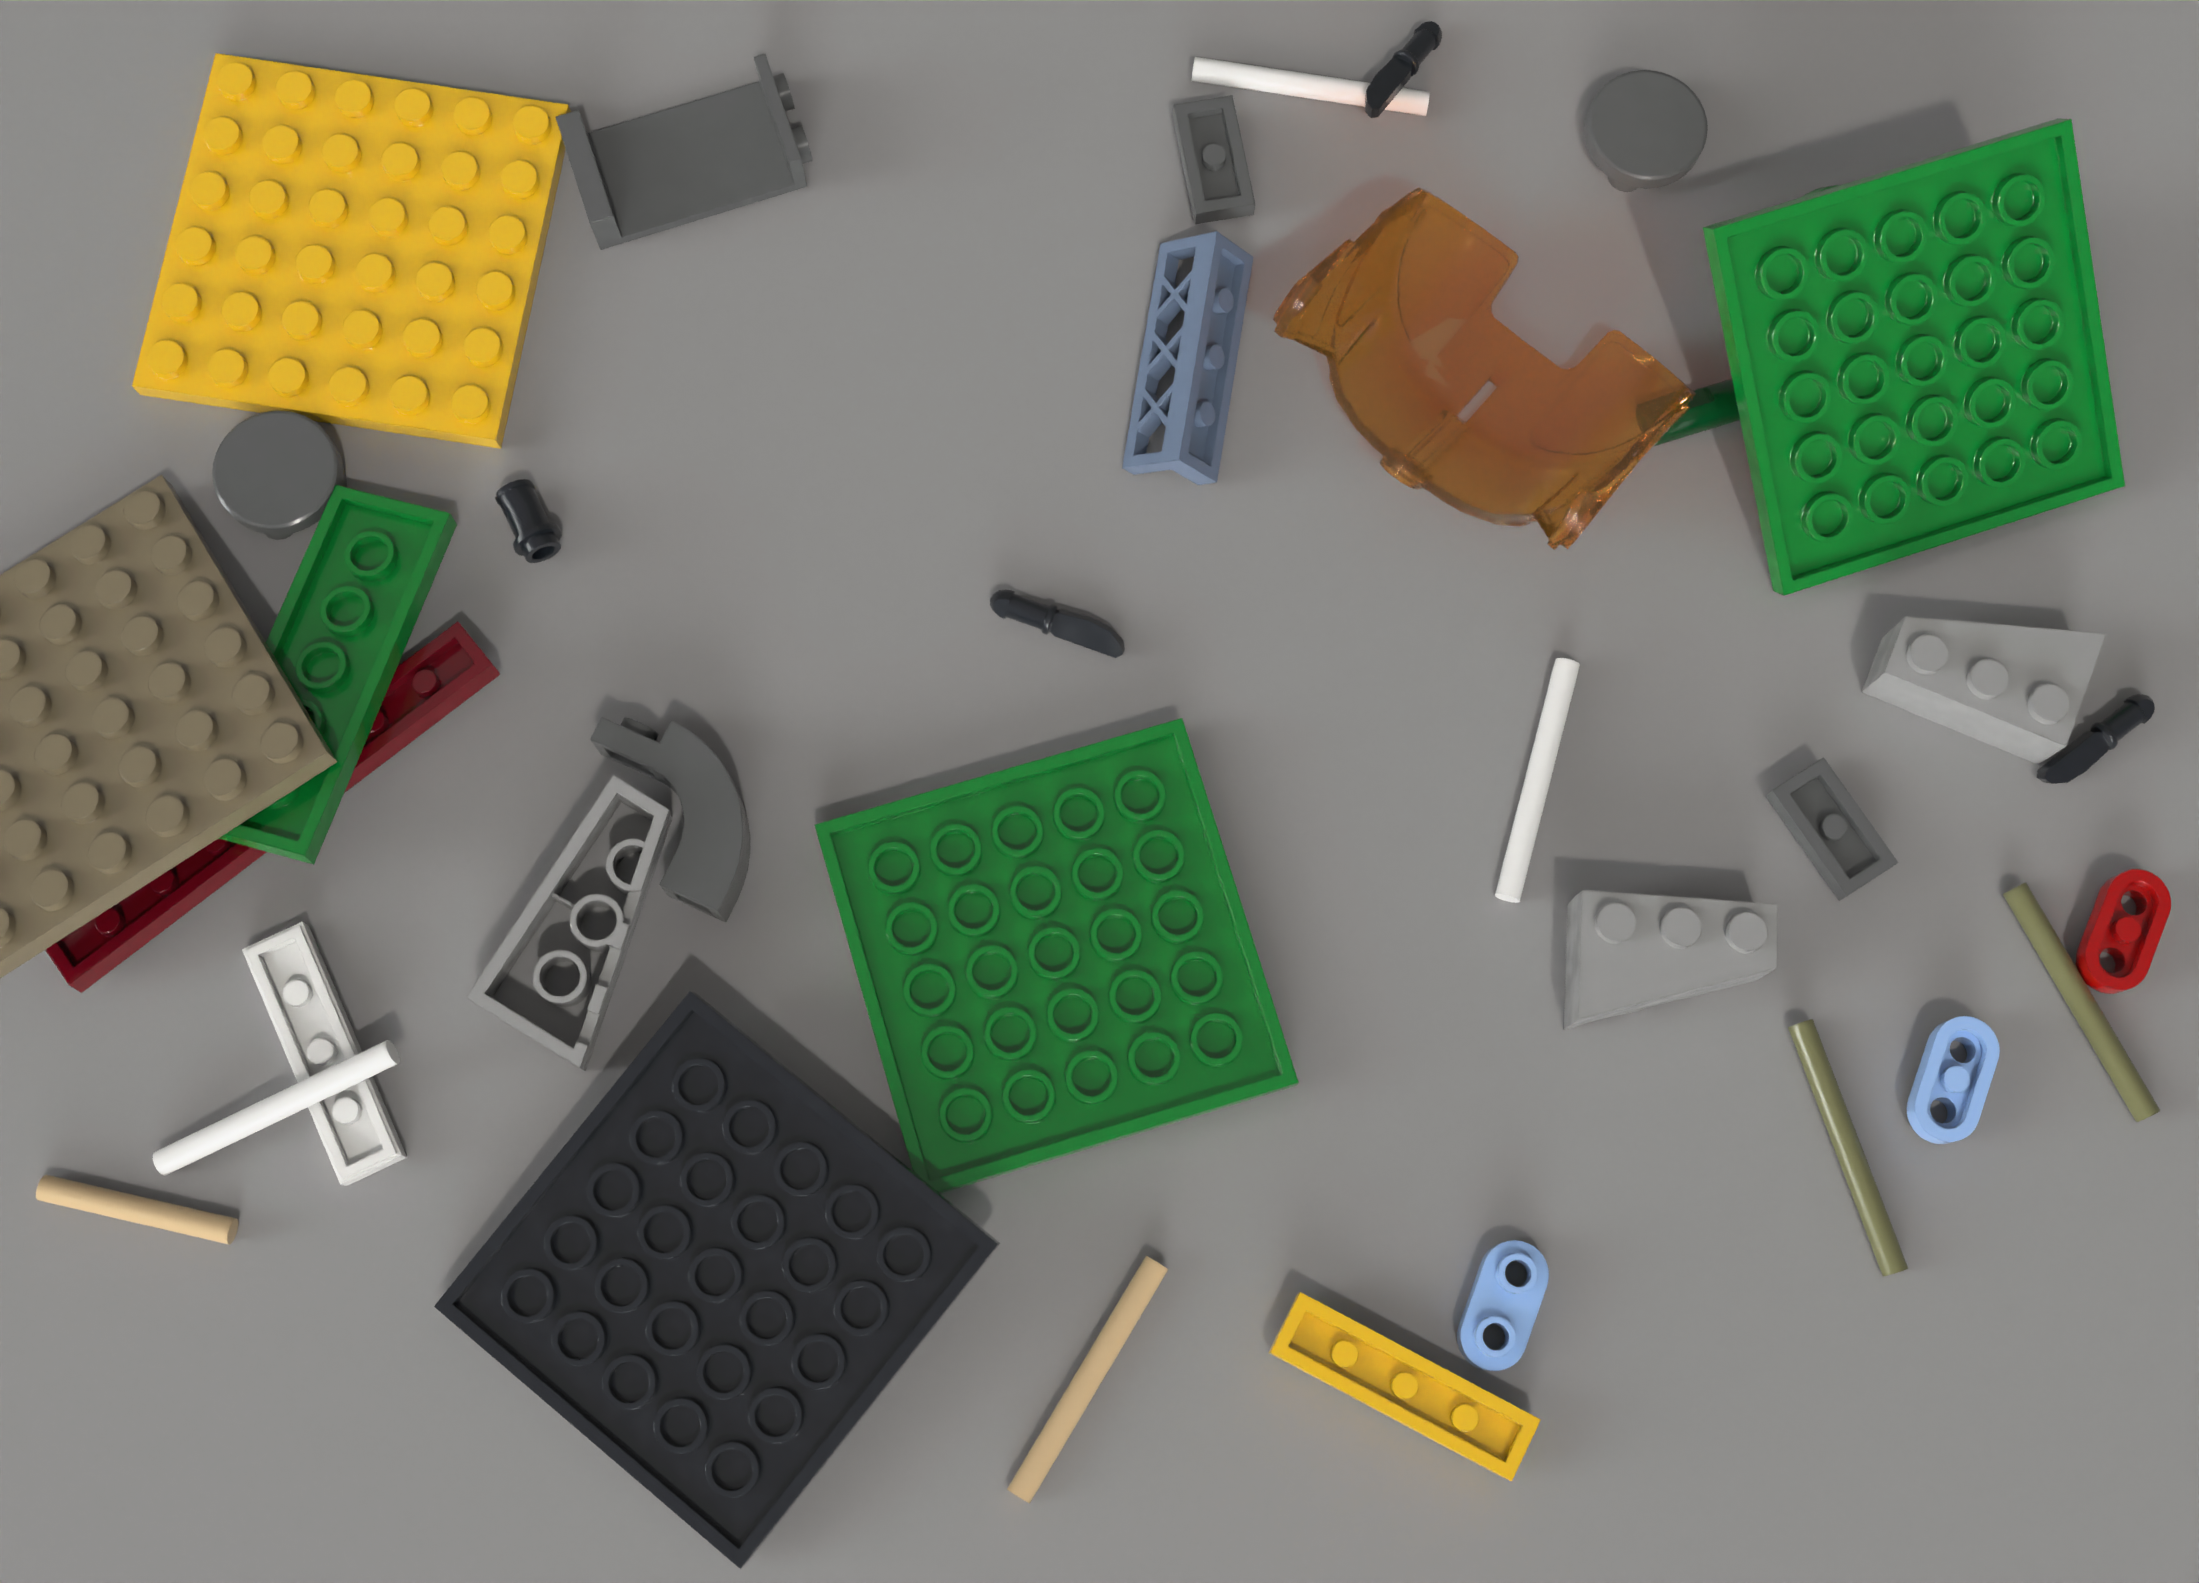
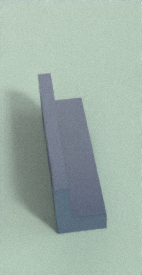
(1200, 352)

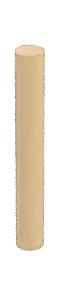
(137, 1209)

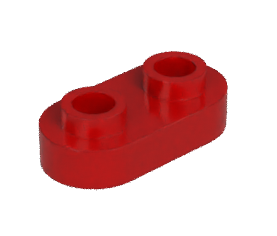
(2124, 936)

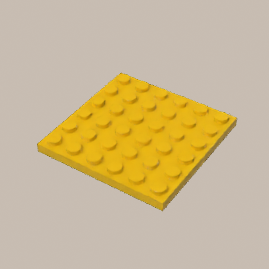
(354, 251)

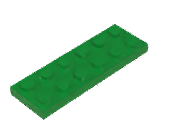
(343, 643)

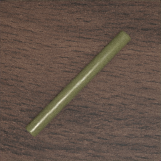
(2081, 1002)
(1848, 1148)

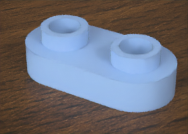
(1955, 1084)
(1500, 1303)

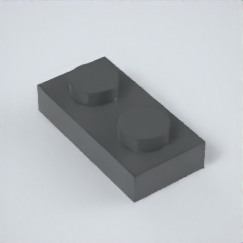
(1213, 159)
(1831, 829)

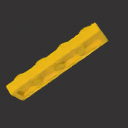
(1405, 1386)

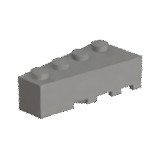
(573, 935)

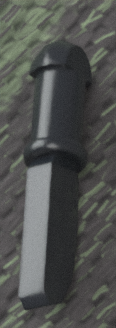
(1400, 68)
(1061, 623)
(2095, 743)

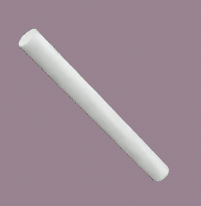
(1301, 85)
(1537, 780)
(276, 1107)

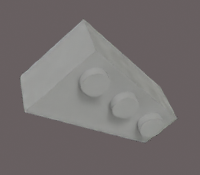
(1988, 680)
(1660, 949)

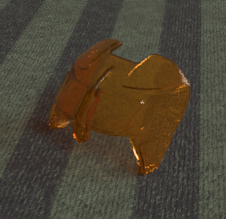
(1417, 340)

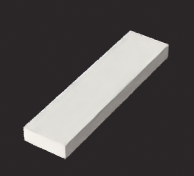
(316, 1037)

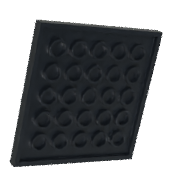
(716, 1277)

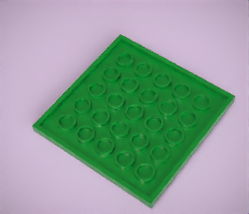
(1917, 355)
(1054, 957)

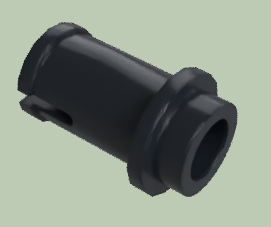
(534, 533)

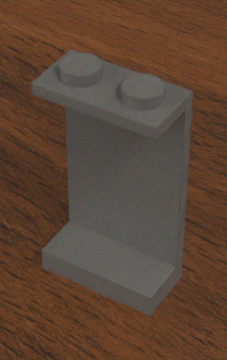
(687, 160)

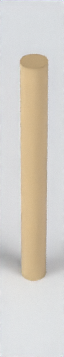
(1087, 1379)

